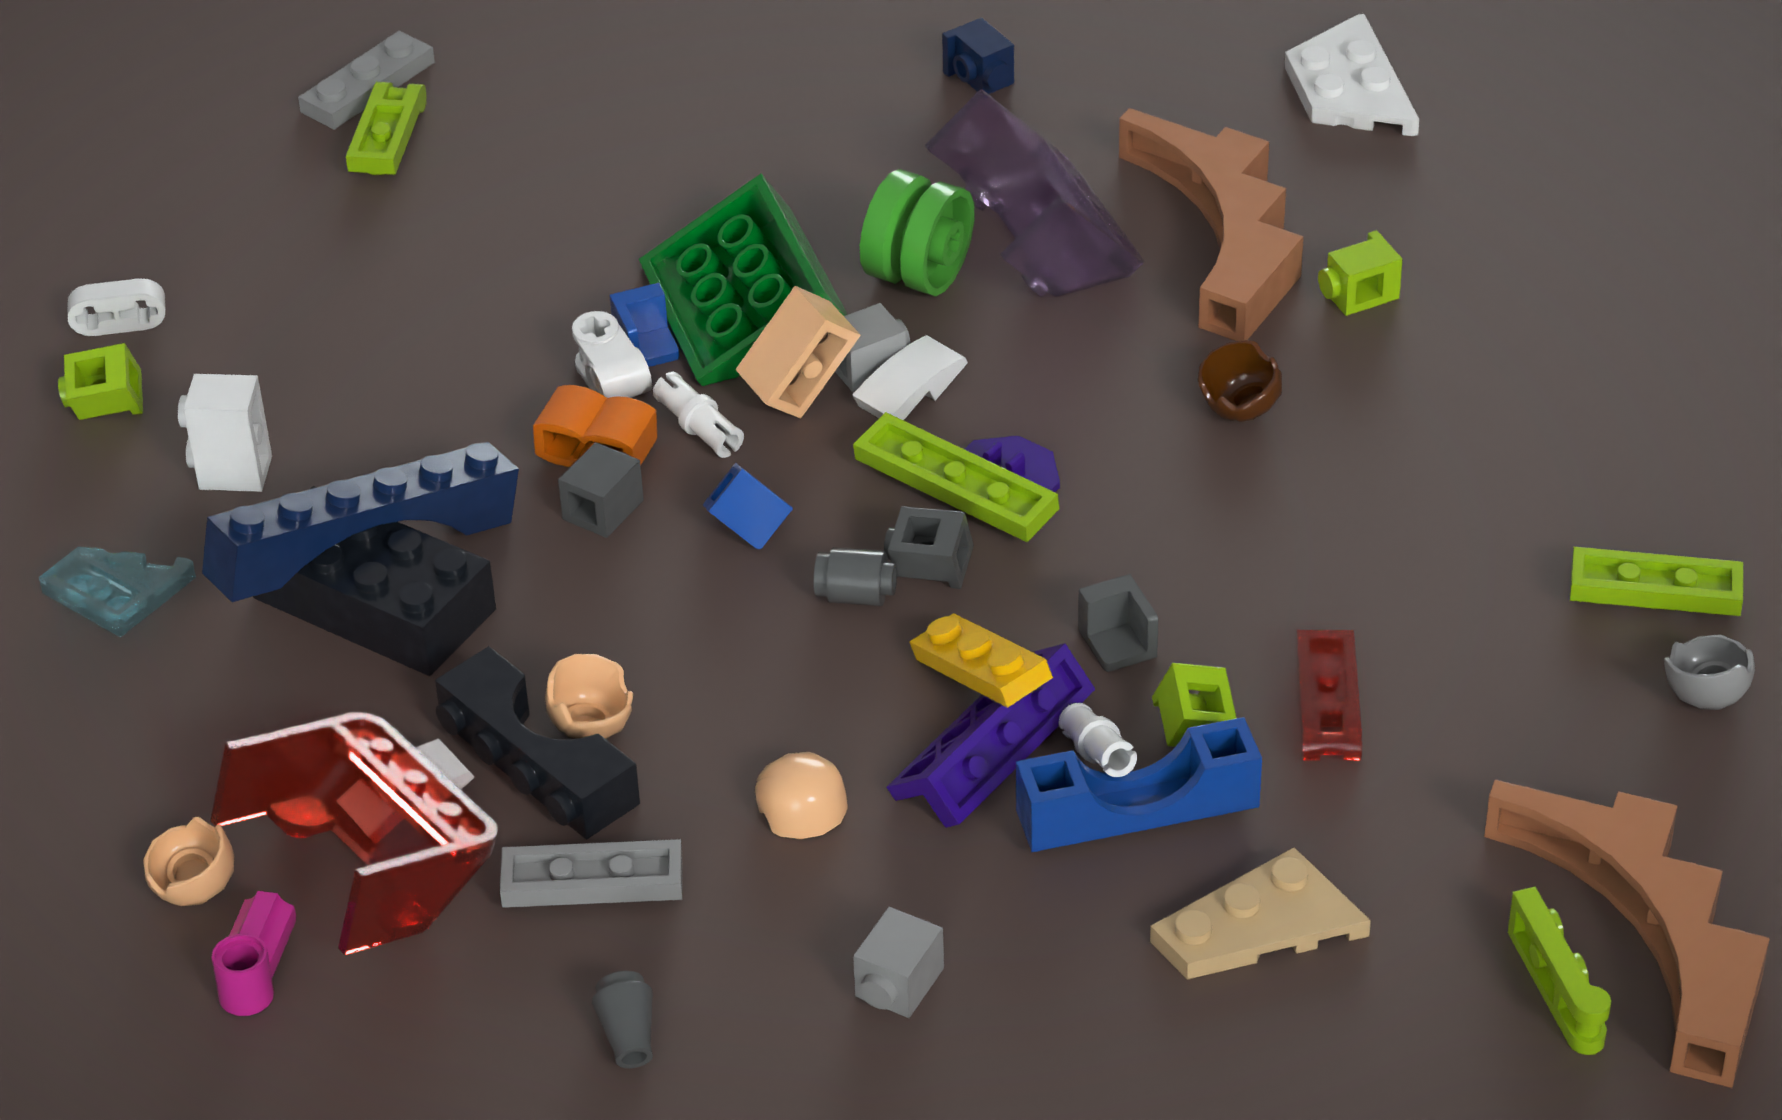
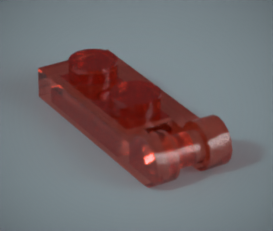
(1328, 694)

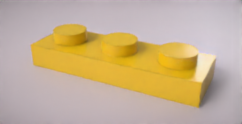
(980, 659)

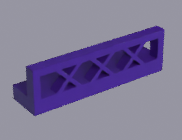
(988, 740)

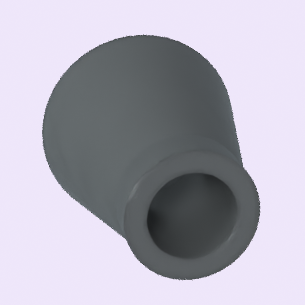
(625, 1013)

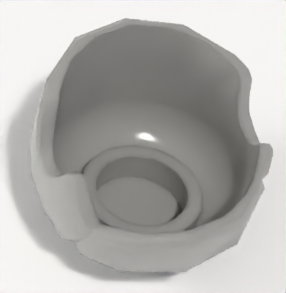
(1710, 671)

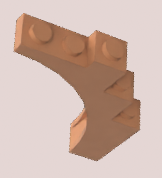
(1247, 213)
(1670, 902)

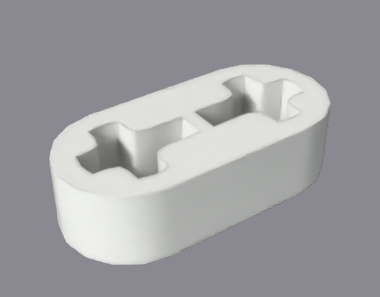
(116, 307)

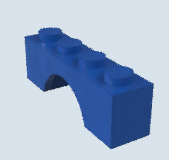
(1204, 776)

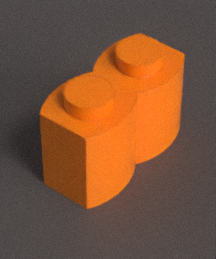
(582, 416)

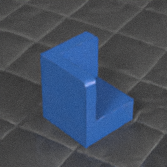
(644, 320)
(747, 506)

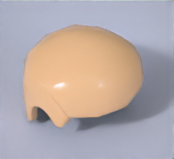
(588, 696)
(801, 795)
(189, 863)

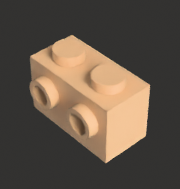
(797, 352)

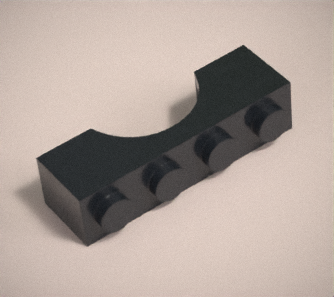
(577, 779)

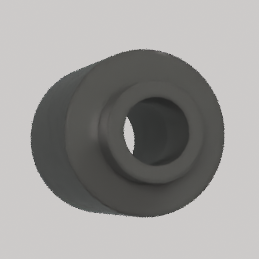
(854, 576)

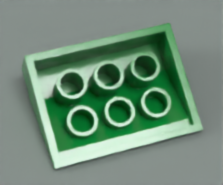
(732, 275)

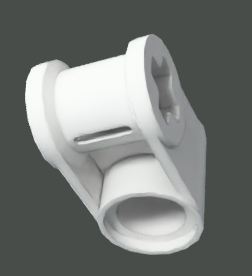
(608, 357)

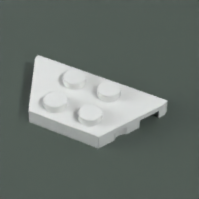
(1349, 79)

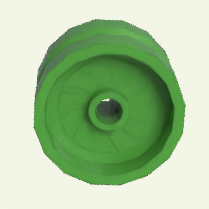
(917, 232)

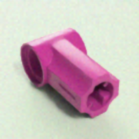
(251, 954)

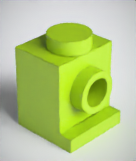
(1362, 275)
(101, 382)
(1186, 710)

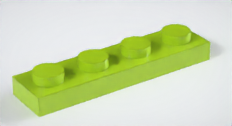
(956, 477)

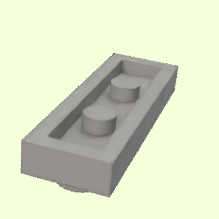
(348, 89)
(591, 873)

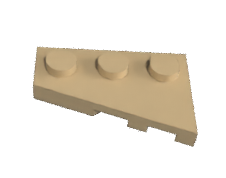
(1258, 913)

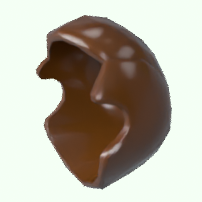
(1240, 381)

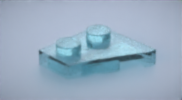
(114, 587)

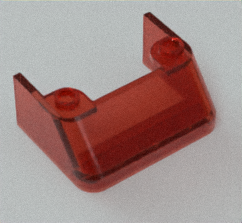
(380, 800)

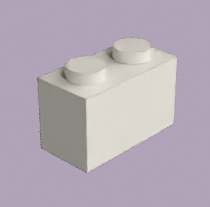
(226, 432)

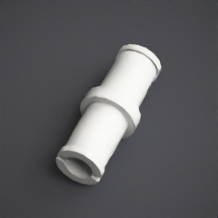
(698, 414)
(1097, 740)

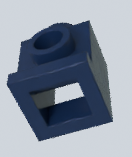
(979, 56)

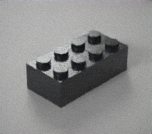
(393, 594)

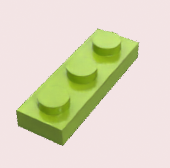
(1657, 581)

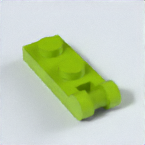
(385, 128)
(1558, 972)

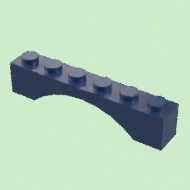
(269, 542)

